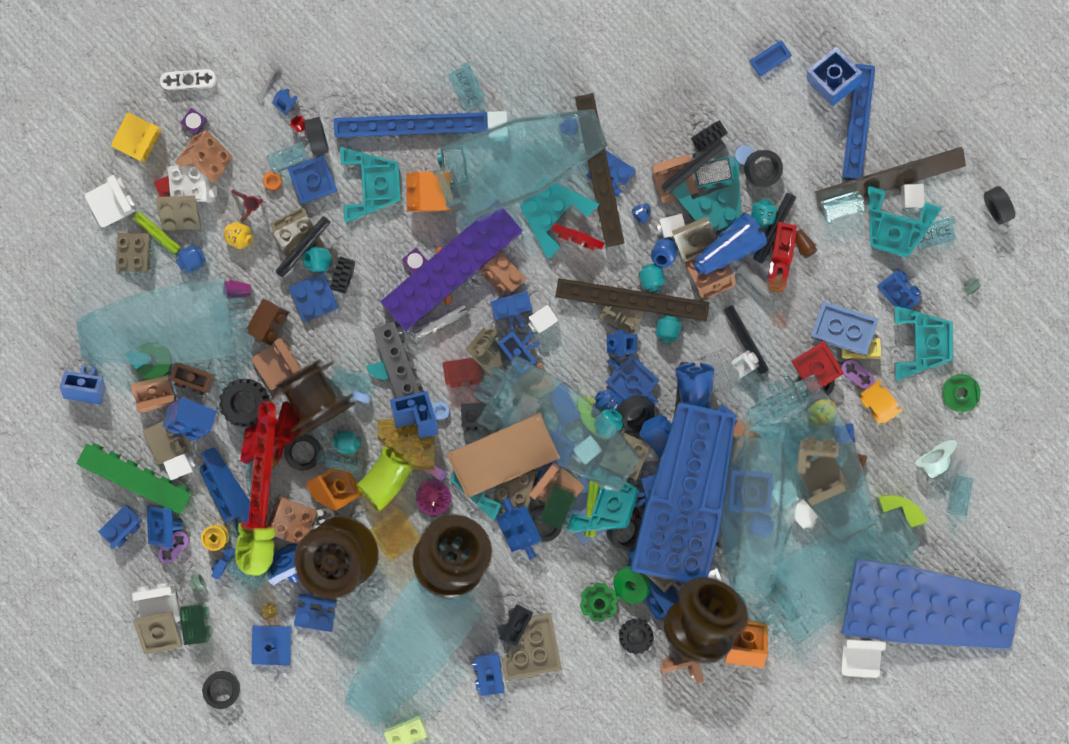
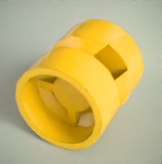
(215, 537)

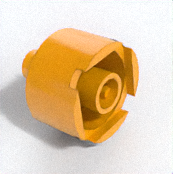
(881, 402)

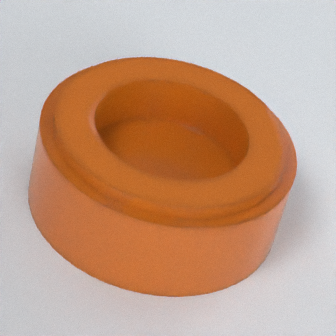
(272, 181)

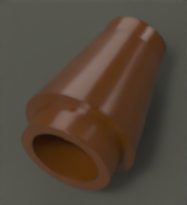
(804, 244)

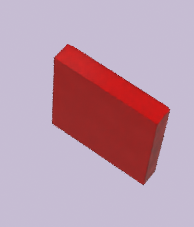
(818, 362)

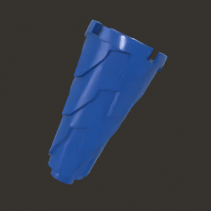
(733, 244)
(695, 384)

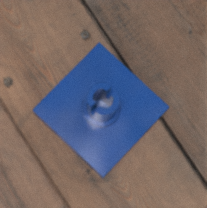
(161, 526)
(283, 565)
(271, 644)

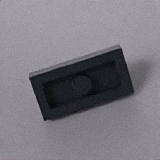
(516, 625)

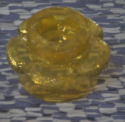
(268, 611)

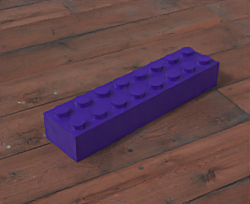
(451, 267)

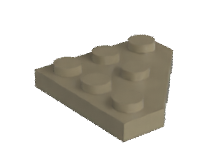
(535, 652)

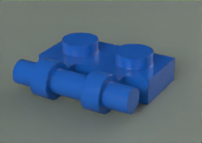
(619, 171)
(315, 618)

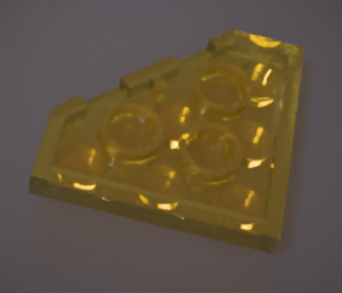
(407, 445)

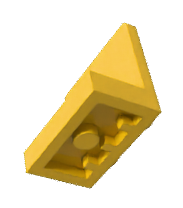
(136, 137)

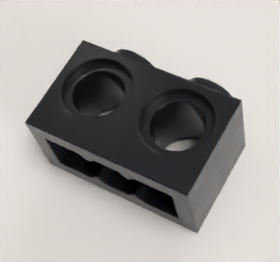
(477, 408)

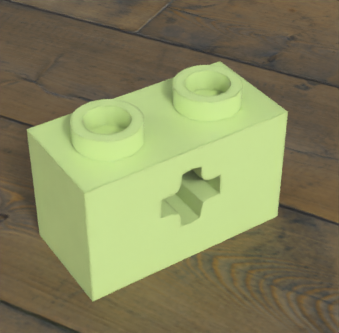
(406, 732)

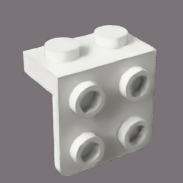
(191, 182)
(110, 201)
(157, 600)
(861, 656)

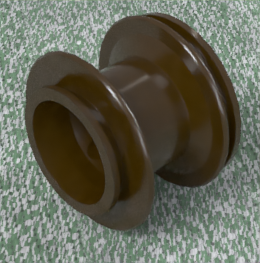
(312, 397)
(437, 572)
(336, 578)
(705, 620)

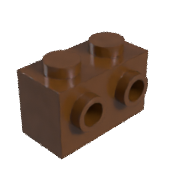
(267, 322)
(193, 377)

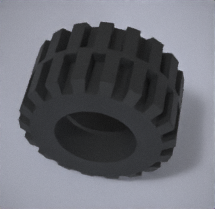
(228, 398)

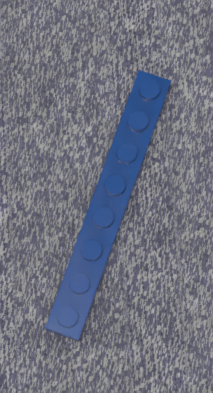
(410, 125)

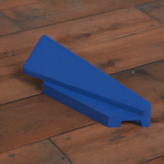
(224, 489)
(657, 600)

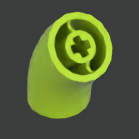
(384, 479)

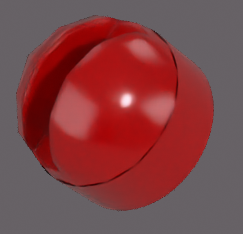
(298, 124)

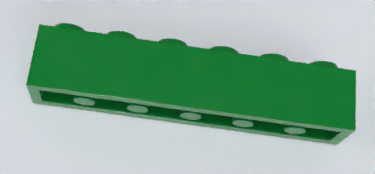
(134, 479)

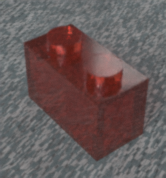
(462, 371)

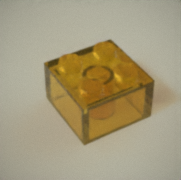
(395, 534)

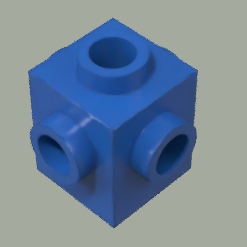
(617, 343)

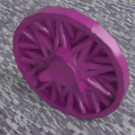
(433, 497)

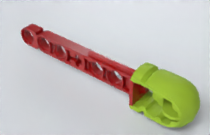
(255, 542)

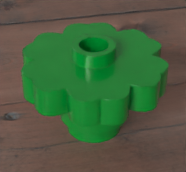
(598, 612)

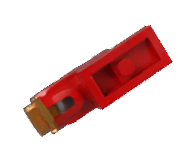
(781, 257)
(286, 421)

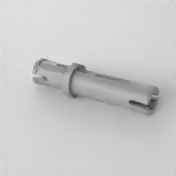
(743, 268)
(440, 322)

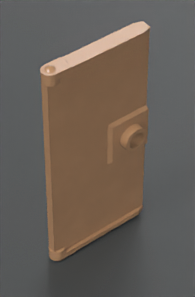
(503, 455)

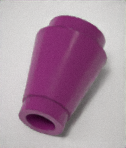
(237, 289)

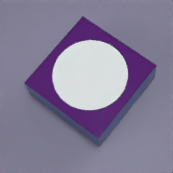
(193, 121)
(414, 260)

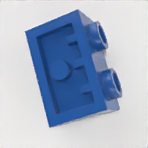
(900, 290)
(120, 526)

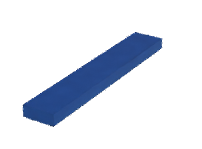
(858, 124)

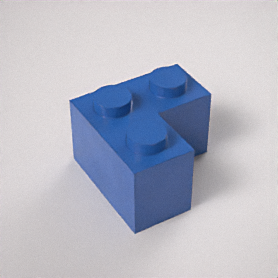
(415, 410)

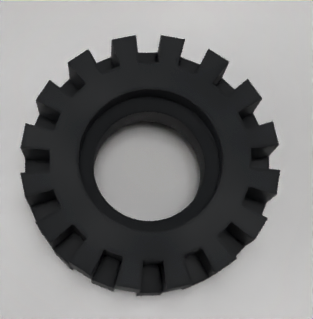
(709, 135)
(342, 275)
(636, 647)

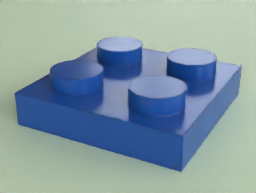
(312, 180)
(313, 297)

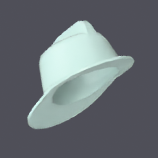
(938, 459)

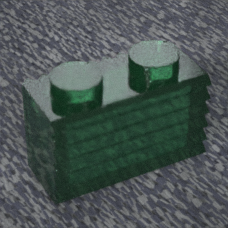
(558, 505)
(195, 624)

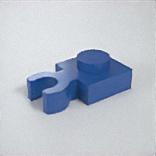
(220, 566)

